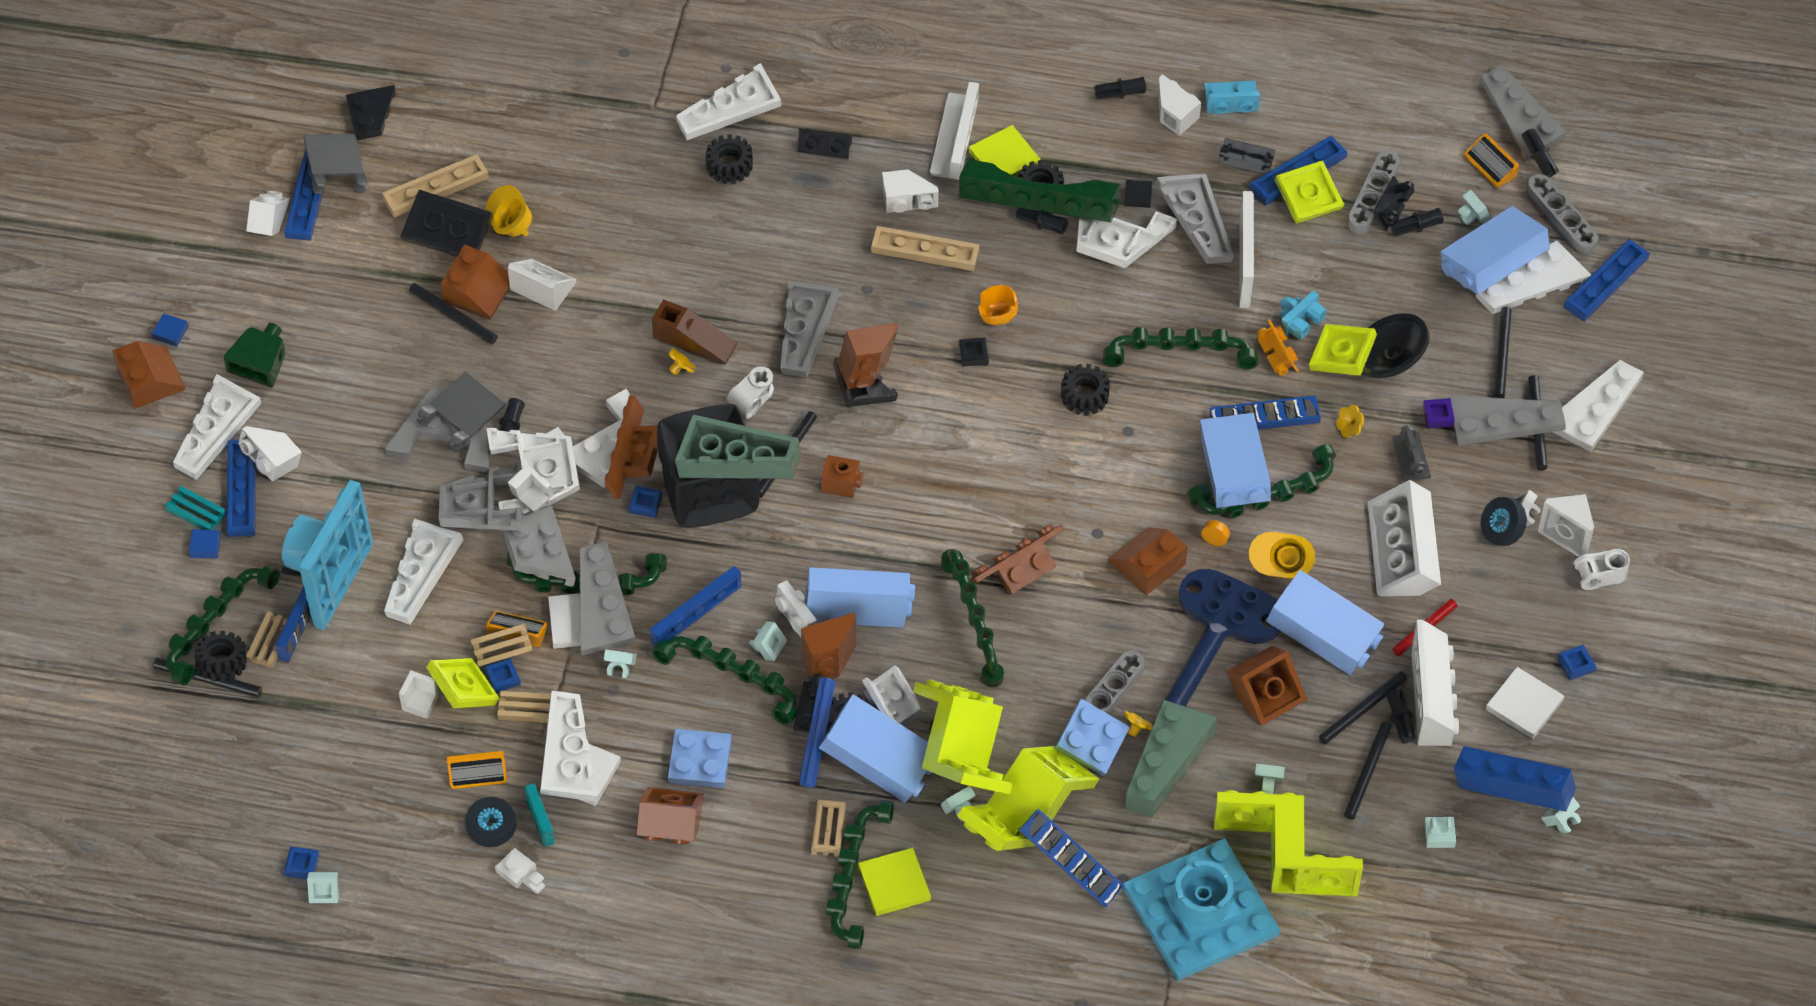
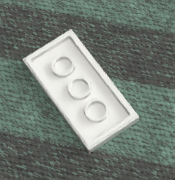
(1246, 249)

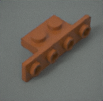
(634, 449)
(1023, 565)

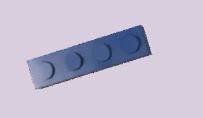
(1515, 778)

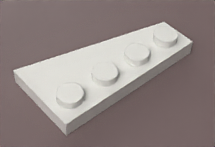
(739, 101)
(1543, 274)
(1598, 404)
(221, 417)
(424, 562)
(566, 753)

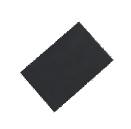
(445, 224)

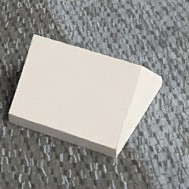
(539, 282)
(1568, 523)

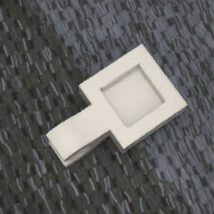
(519, 869)

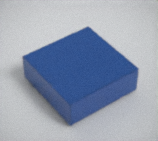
(170, 329)
(645, 501)
(204, 543)
(1576, 662)
(502, 675)
(301, 862)

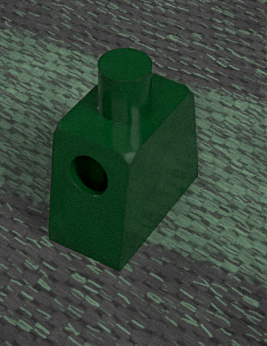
(257, 355)

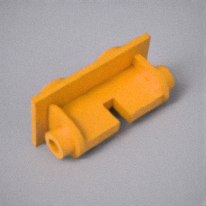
(1283, 357)

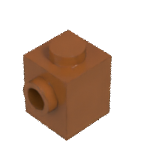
(841, 476)

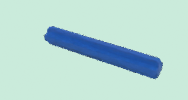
(817, 732)

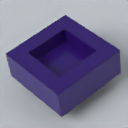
(1438, 413)

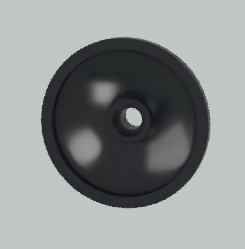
(1398, 345)

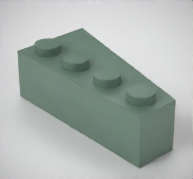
(735, 451)
(1169, 751)

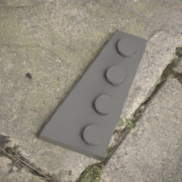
(1520, 110)
(1197, 212)
(806, 322)
(1500, 418)
(602, 604)

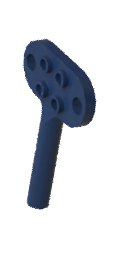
(1227, 610)

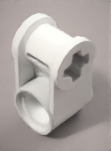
(752, 391)
(1599, 569)

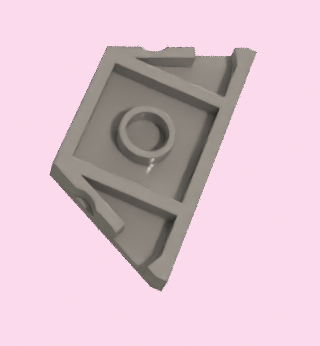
(540, 547)

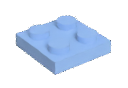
(1092, 737)
(699, 758)

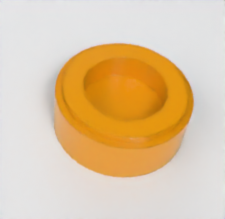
(1215, 533)

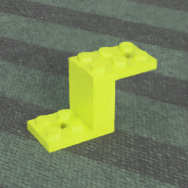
(962, 736)
(1040, 781)
(1285, 820)

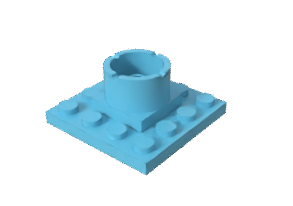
(329, 552)
(1201, 909)

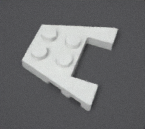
(1119, 240)
(594, 453)
(547, 454)

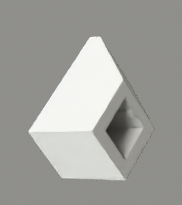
(1176, 106)
(907, 191)
(267, 213)
(270, 450)

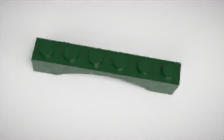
(1086, 200)

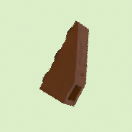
(690, 332)

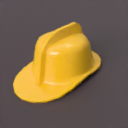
(509, 211)
(1281, 554)

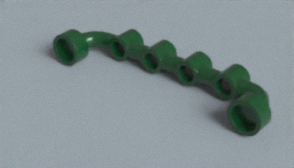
(1114, 353)
(1282, 489)
(953, 562)
(654, 563)
(181, 645)
(724, 660)
(849, 859)

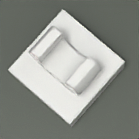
(1527, 500)

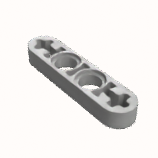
(1371, 191)
(1565, 212)
(1117, 671)

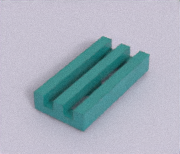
(183, 493)
(539, 815)

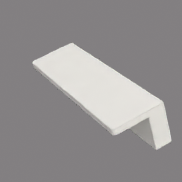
(955, 133)

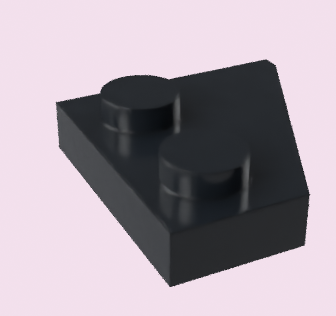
(370, 110)
(863, 396)

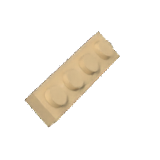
(440, 182)
(925, 248)

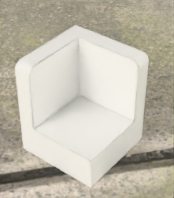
(530, 488)
(418, 694)

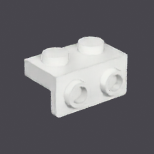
(793, 607)
(893, 696)

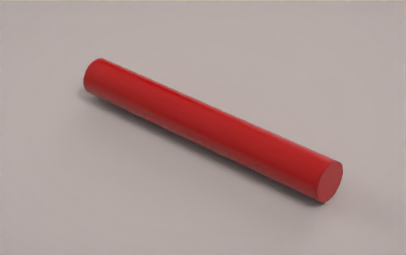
(1433, 619)

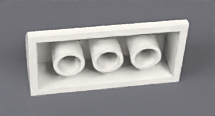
(1404, 541)
(1433, 686)

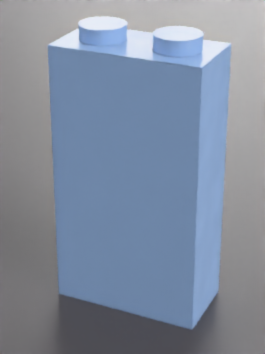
(1495, 250)
(1235, 460)
(873, 596)
(1326, 623)
(877, 748)

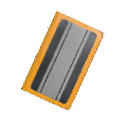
(1492, 161)
(501, 621)
(477, 769)

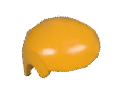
(998, 305)

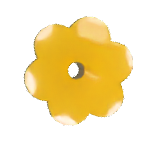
(680, 362)
(1350, 421)
(1137, 723)

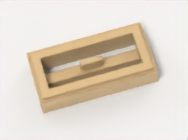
(257, 642)
(480, 651)
(526, 702)
(827, 848)

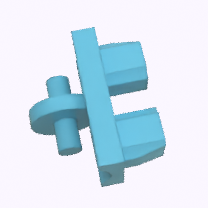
(1297, 311)

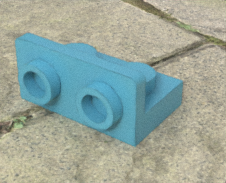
(1231, 97)

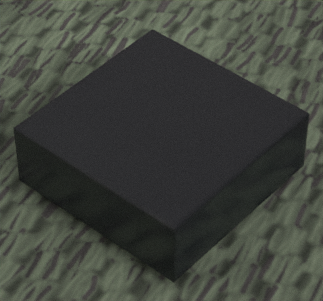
(1138, 193)
(973, 352)

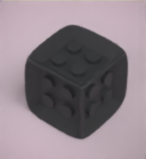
(703, 500)

